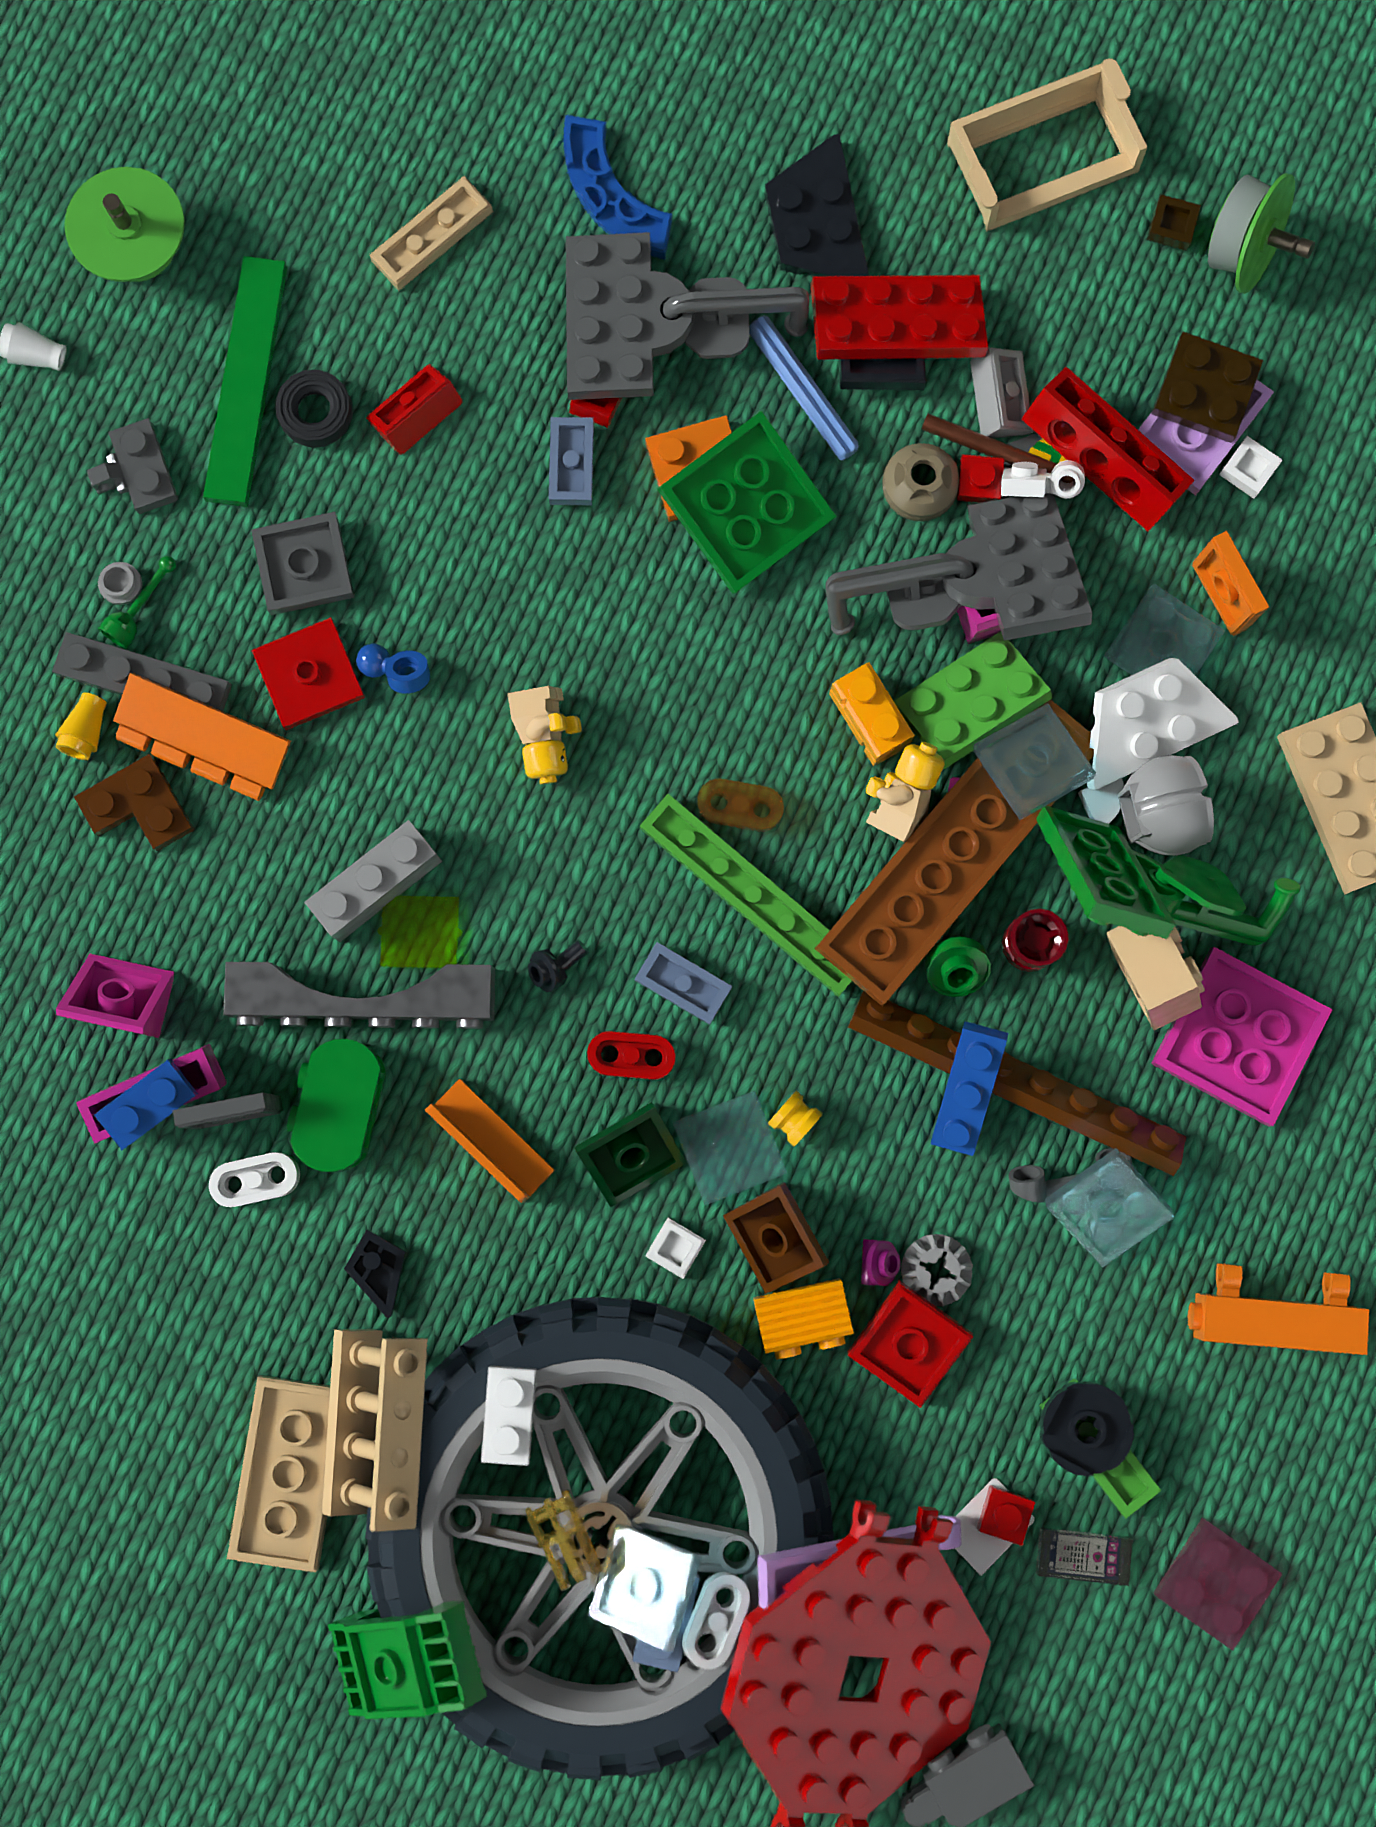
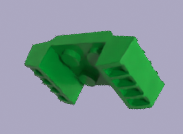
(407, 1662)

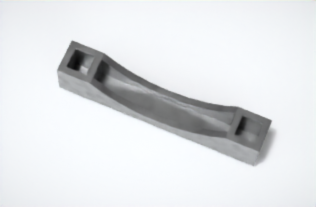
(451, 994)

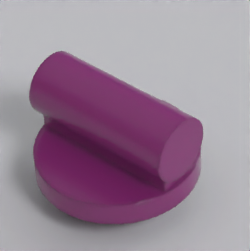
(879, 1262)

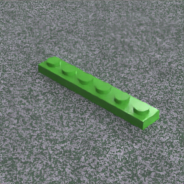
(743, 888)

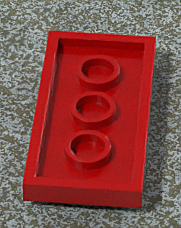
(898, 317)

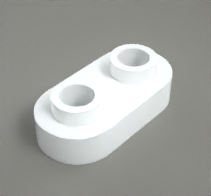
(255, 1179)
(716, 1619)

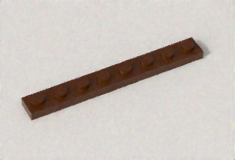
(1026, 1086)

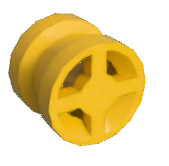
(795, 1118)

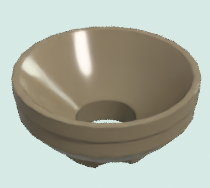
(915, 500)

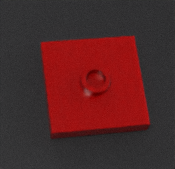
(308, 674)
(910, 1344)

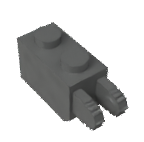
(967, 1780)

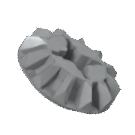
(929, 1250)

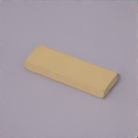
(431, 233)

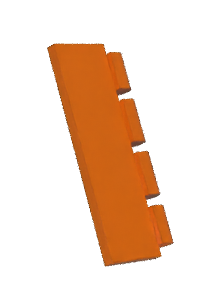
(196, 729)

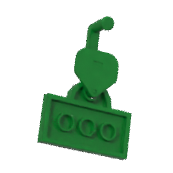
(1148, 896)

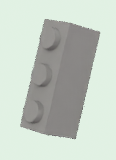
(373, 881)

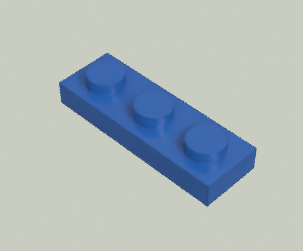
(969, 1088)

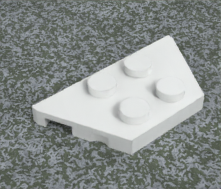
(1151, 718)

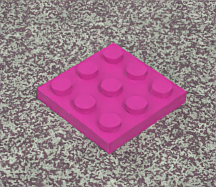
(1244, 1039)

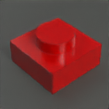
(980, 478)
(1005, 1515)

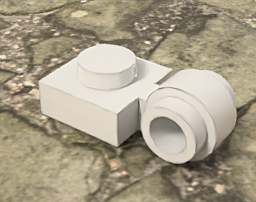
(1030, 481)

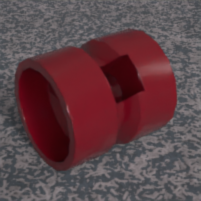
(1035, 940)

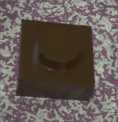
(1173, 222)

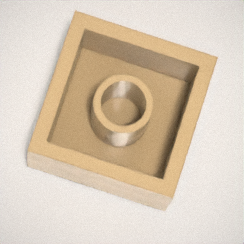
(1158, 974)

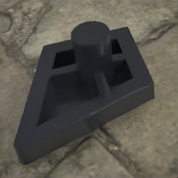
(377, 1270)

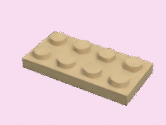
(1337, 779)

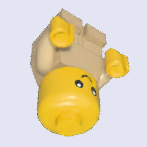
(540, 728)
(906, 792)

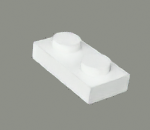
(508, 1415)

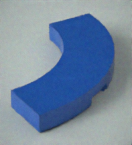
(600, 191)

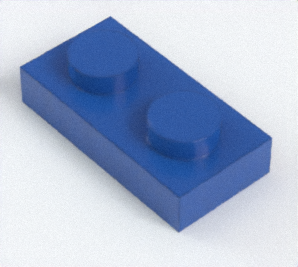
(145, 1104)

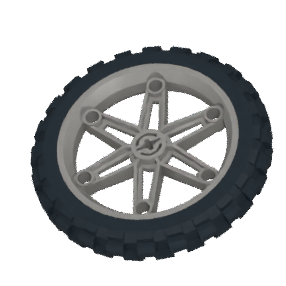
(632, 1343)

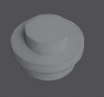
(120, 583)

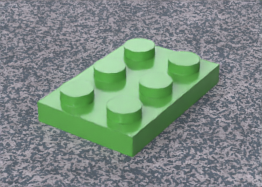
(973, 698)

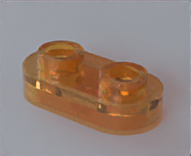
(741, 800)

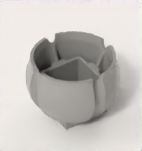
(1166, 806)

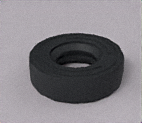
(303, 385)

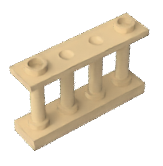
(375, 1428)

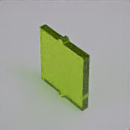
(420, 932)

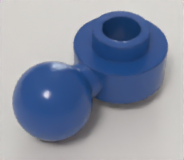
(404, 671)

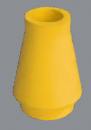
(82, 728)

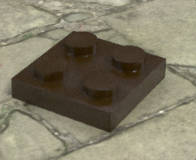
(1207, 387)

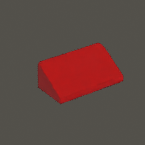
(415, 409)

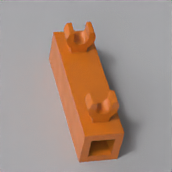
(1280, 1323)

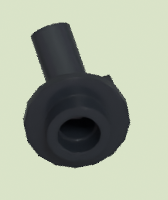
(549, 971)

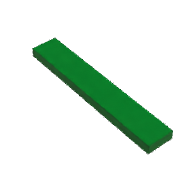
(245, 381)

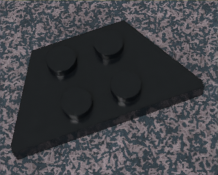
(816, 215)

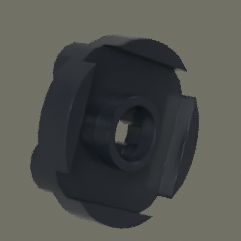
(1111, 1419)

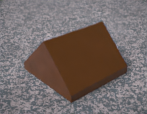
(775, 1238)

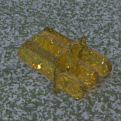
(562, 1536)

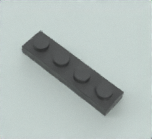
(110, 667)

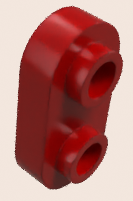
(631, 1055)

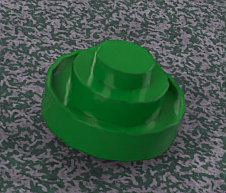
(957, 966)

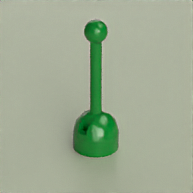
(121, 626)

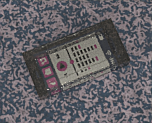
(1084, 1556)

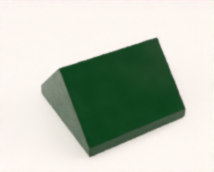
(630, 1154)

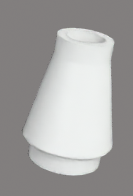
(27, 347)

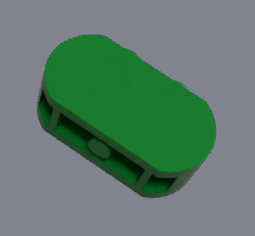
(337, 1105)

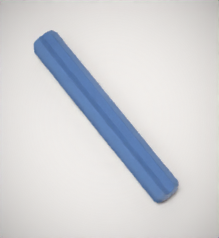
(803, 388)

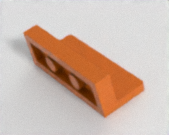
(490, 1141)

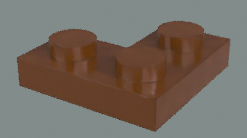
(138, 792)

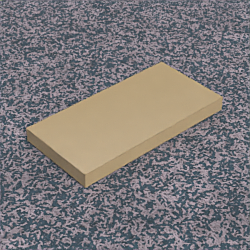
(282, 1477)

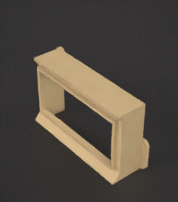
(1100, 84)

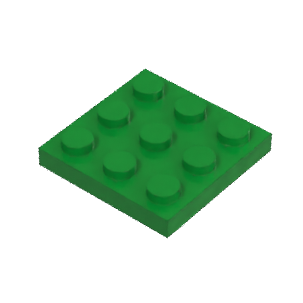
(746, 502)

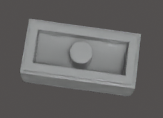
(1001, 393)

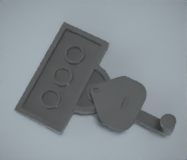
(619, 322)
(1011, 564)

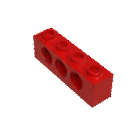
(1108, 448)

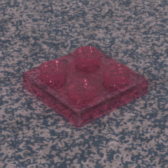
(1217, 1584)

